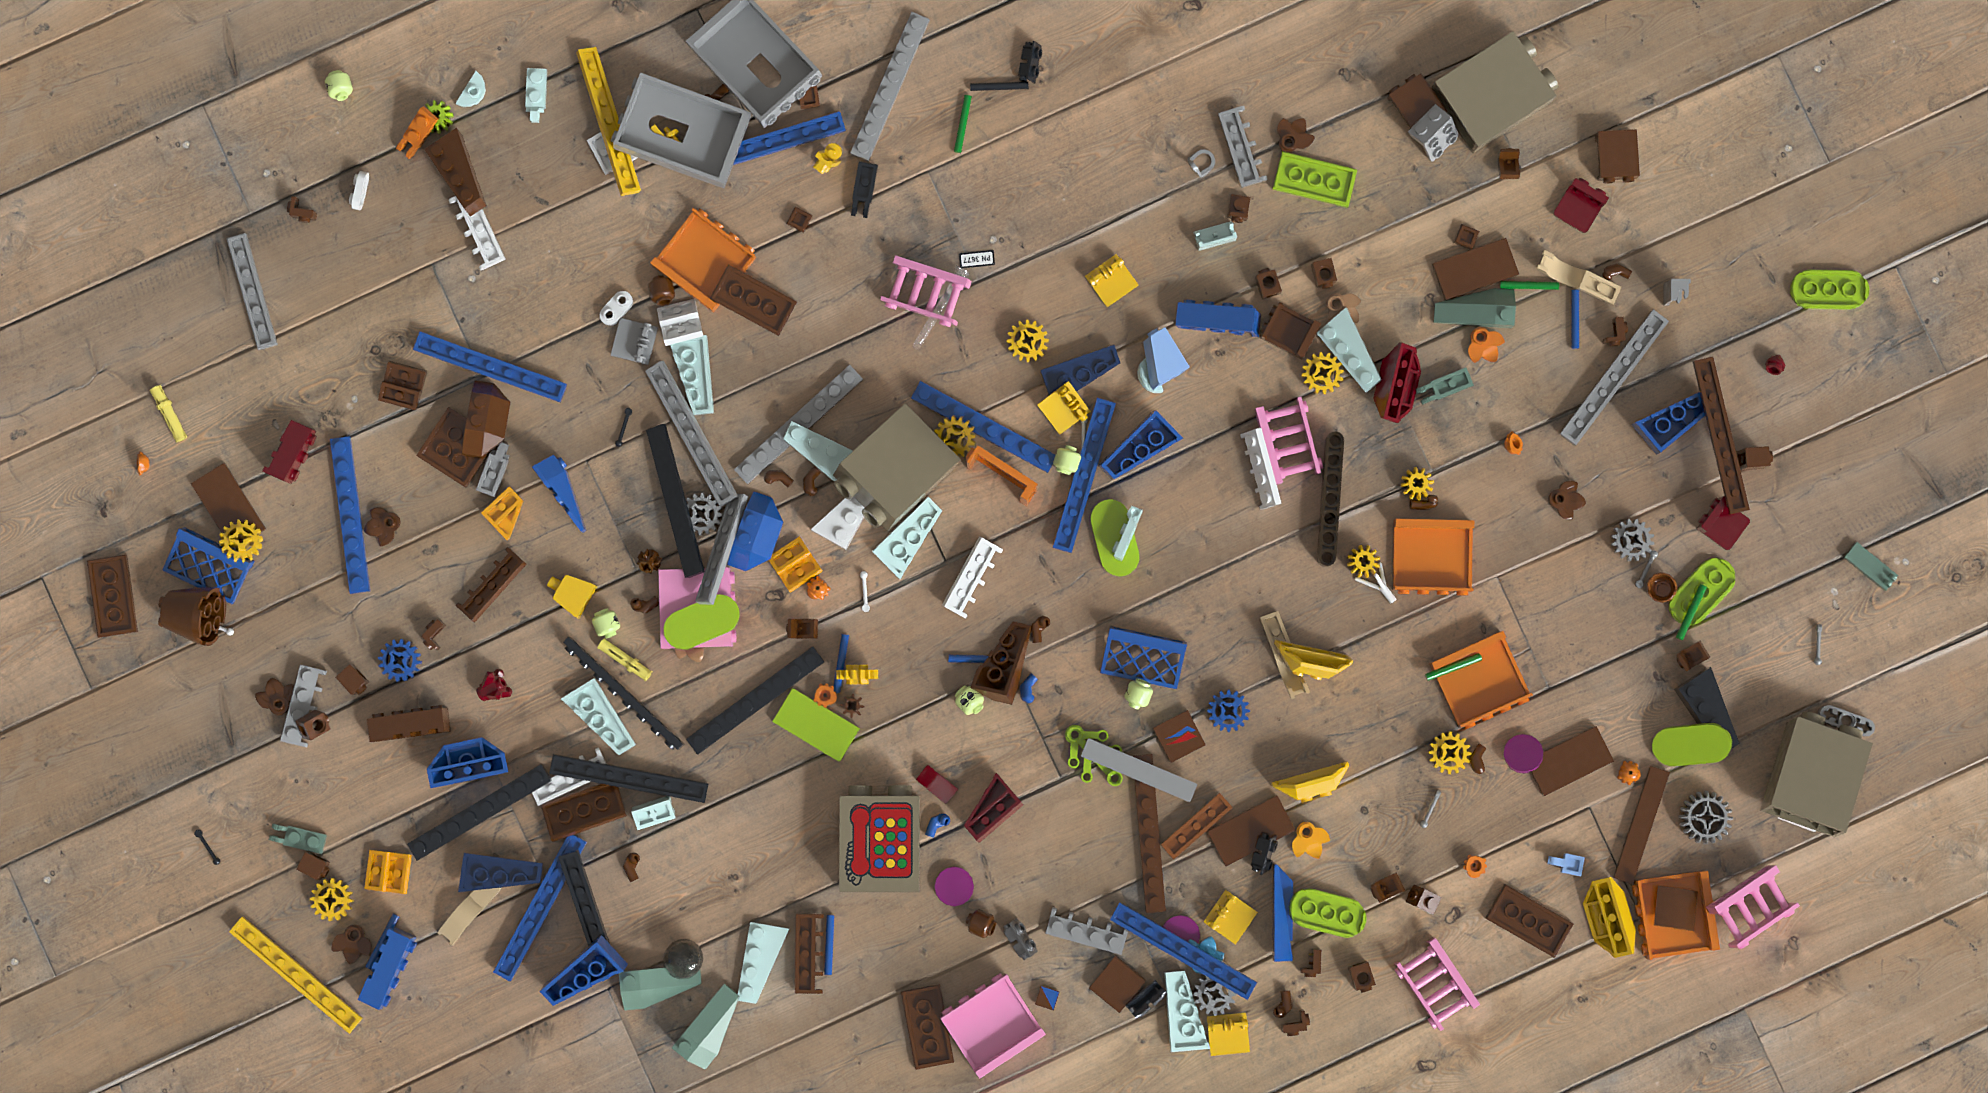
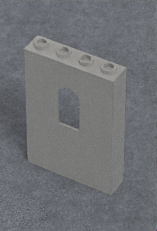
(734, 40)
(710, 141)

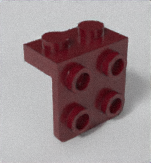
(1580, 205)
(1721, 526)

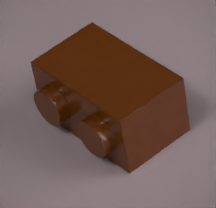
(1754, 458)

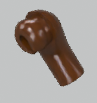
(719, 93)
(1616, 269)
(778, 475)
(808, 481)
(1424, 504)
(644, 606)
(1037, 627)
(1476, 759)
(630, 865)
(1285, 1006)

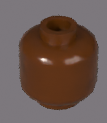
(661, 290)
(981, 923)

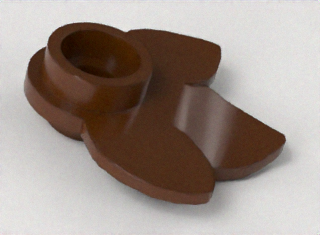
(1295, 133)
(1569, 499)
(379, 525)
(273, 694)
(352, 946)

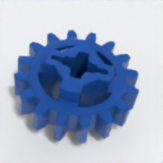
(391, 650)
(1222, 717)

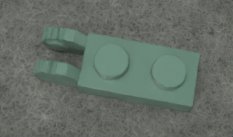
(1447, 385)
(300, 838)

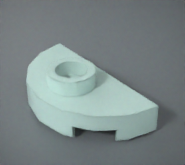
(473, 91)
(1144, 378)

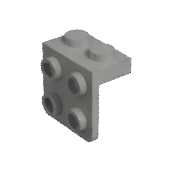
(1434, 132)

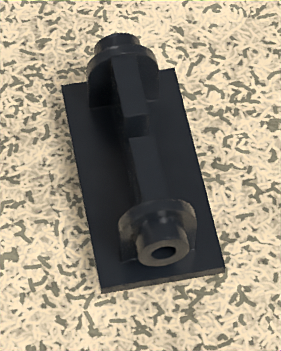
(1032, 53)
(1263, 861)
(1151, 994)

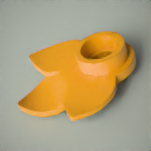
(1309, 843)

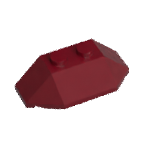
(1400, 379)

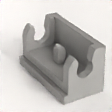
(1673, 290)

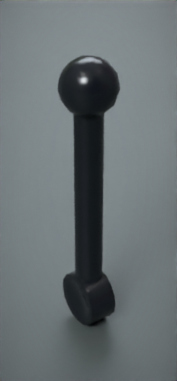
(618, 443)
(198, 833)

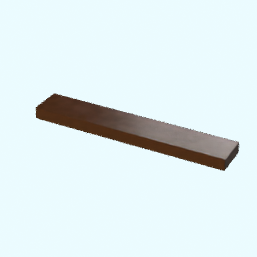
(1641, 825)

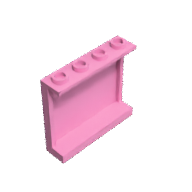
(679, 592)
(991, 1025)

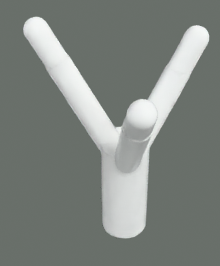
(1383, 588)

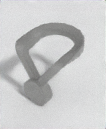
(1190, 161)

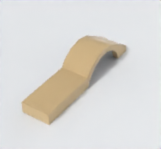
(1578, 278)
(1274, 631)
(466, 913)

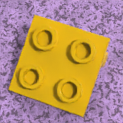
(1111, 280)
(1064, 408)
(1230, 917)
(1228, 1034)

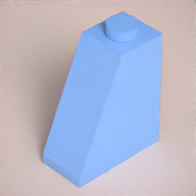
(1163, 358)

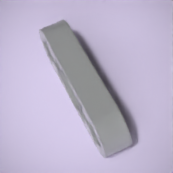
(1861, 720)

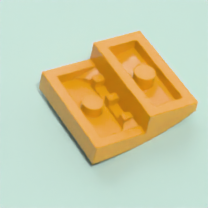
(795, 564)
(388, 871)

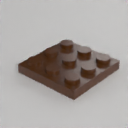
(445, 447)

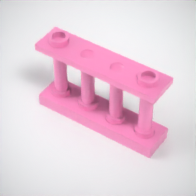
(922, 272)
(1264, 417)
(1736, 897)
(1445, 966)

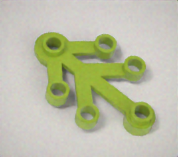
(1087, 763)

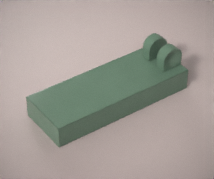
(1870, 566)

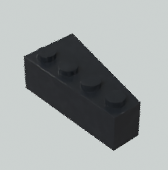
(1705, 702)

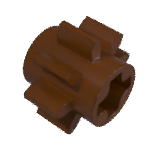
(649, 561)
(846, 705)

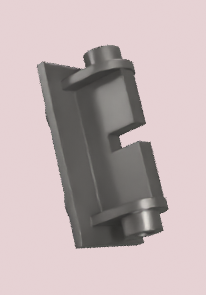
(1016, 931)

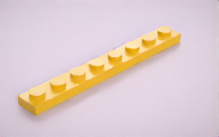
(607, 119)
(296, 974)

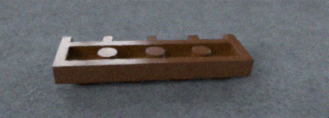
(492, 585)
(806, 954)

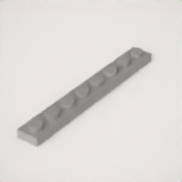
(890, 86)
(1614, 377)
(806, 417)
(691, 433)

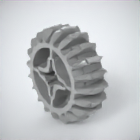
(1705, 835)

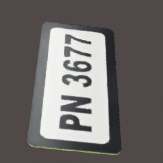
(977, 259)

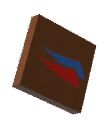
(1179, 736)

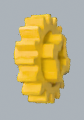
(1039, 335)
(1327, 384)
(951, 429)
(230, 542)
(857, 674)
(1459, 744)
(332, 891)

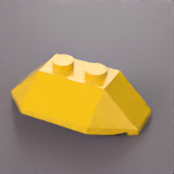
(1312, 661)
(1312, 783)
(1610, 917)

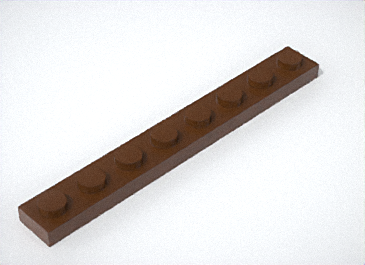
(1721, 435)
(1150, 843)

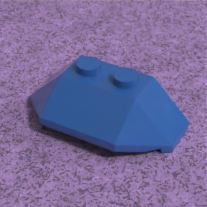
(756, 533)
(466, 762)

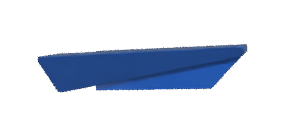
(1281, 920)

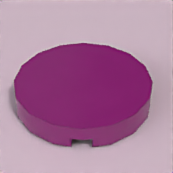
(1523, 753)
(954, 886)
(1183, 927)

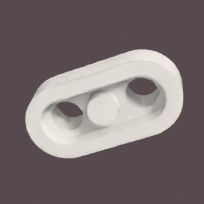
(361, 182)
(616, 308)

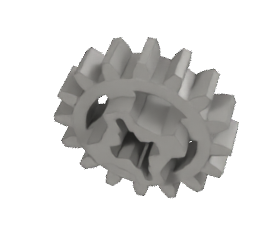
(708, 507)
(1637, 532)
(1211, 1002)

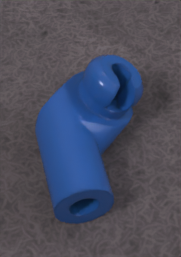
(1025, 689)
(936, 822)

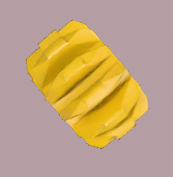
(1416, 490)
(1369, 558)

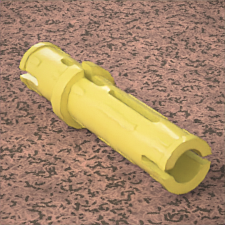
(168, 413)
(625, 660)

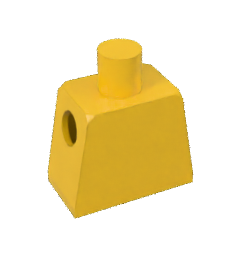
(572, 593)

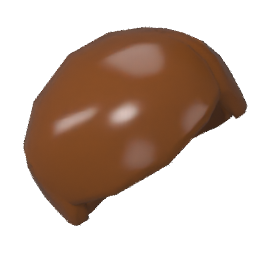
(1661, 587)

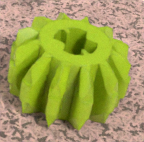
(443, 113)

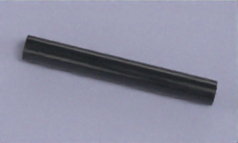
(999, 86)

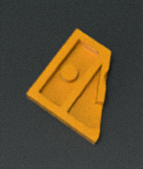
(504, 512)

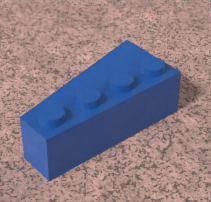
(1218, 317)
(1670, 423)
(1145, 441)
(387, 968)
(588, 968)

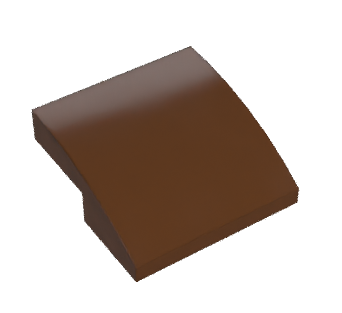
(402, 385)
(1675, 908)
(1117, 984)

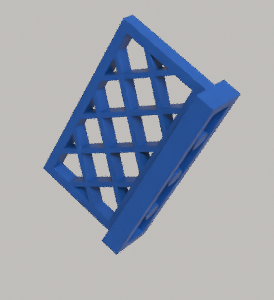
(211, 548)
(1145, 640)

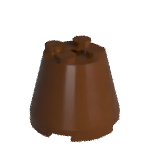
(193, 613)

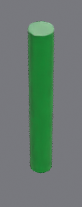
(962, 124)
(1529, 285)
(1691, 612)
(1453, 667)

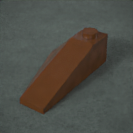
(1001, 679)

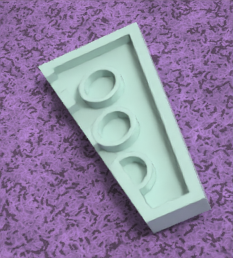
(1346, 344)
(694, 370)
(816, 448)
(903, 542)
(597, 712)
(760, 955)
(1184, 1024)

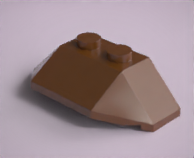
(485, 419)

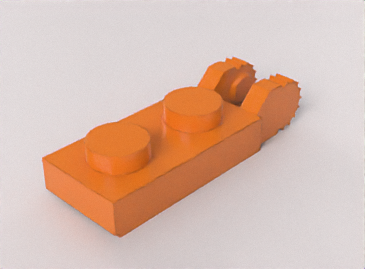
(418, 131)

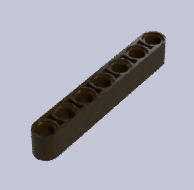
(1335, 490)

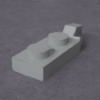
(494, 470)

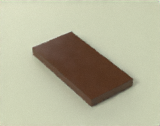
(1475, 269)
(753, 300)
(226, 499)
(112, 596)
(1572, 761)
(583, 811)
(1240, 834)
(1529, 921)
(926, 1031)

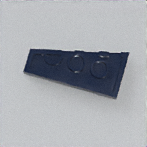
(1080, 370)
(491, 872)

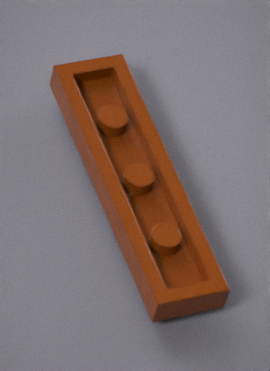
(1196, 826)

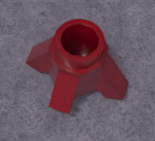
(493, 686)

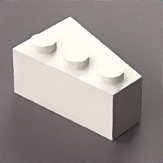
(841, 523)

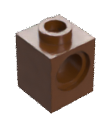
(1326, 264)
(1267, 292)
(352, 680)
(305, 724)
(313, 866)
(1354, 971)

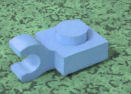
(1569, 864)

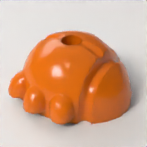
(1513, 443)
(142, 463)
(823, 588)
(831, 695)
(1624, 772)
(1477, 869)

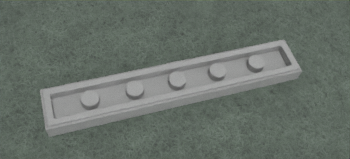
(252, 291)
(721, 550)
(1138, 770)

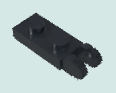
(864, 187)

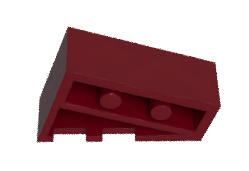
(291, 452)
(993, 809)

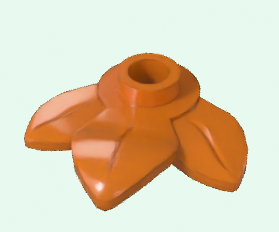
(1487, 347)

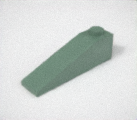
(1485, 308)
(651, 985)
(705, 1034)

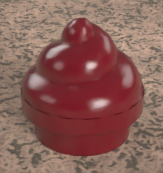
(1775, 365)

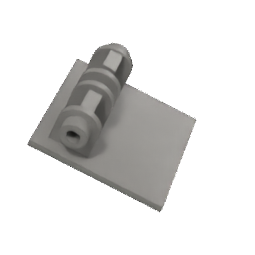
(634, 341)

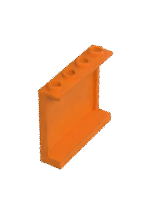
(700, 256)
(1004, 470)
(1432, 556)
(1483, 686)
(1669, 941)

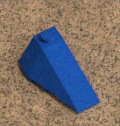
(556, 478)

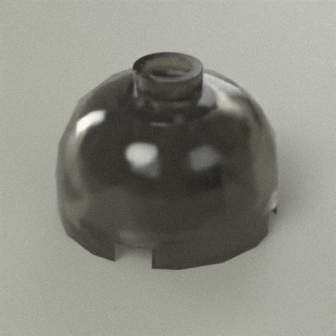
(683, 958)

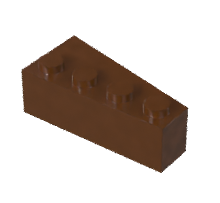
(455, 166)
(406, 725)

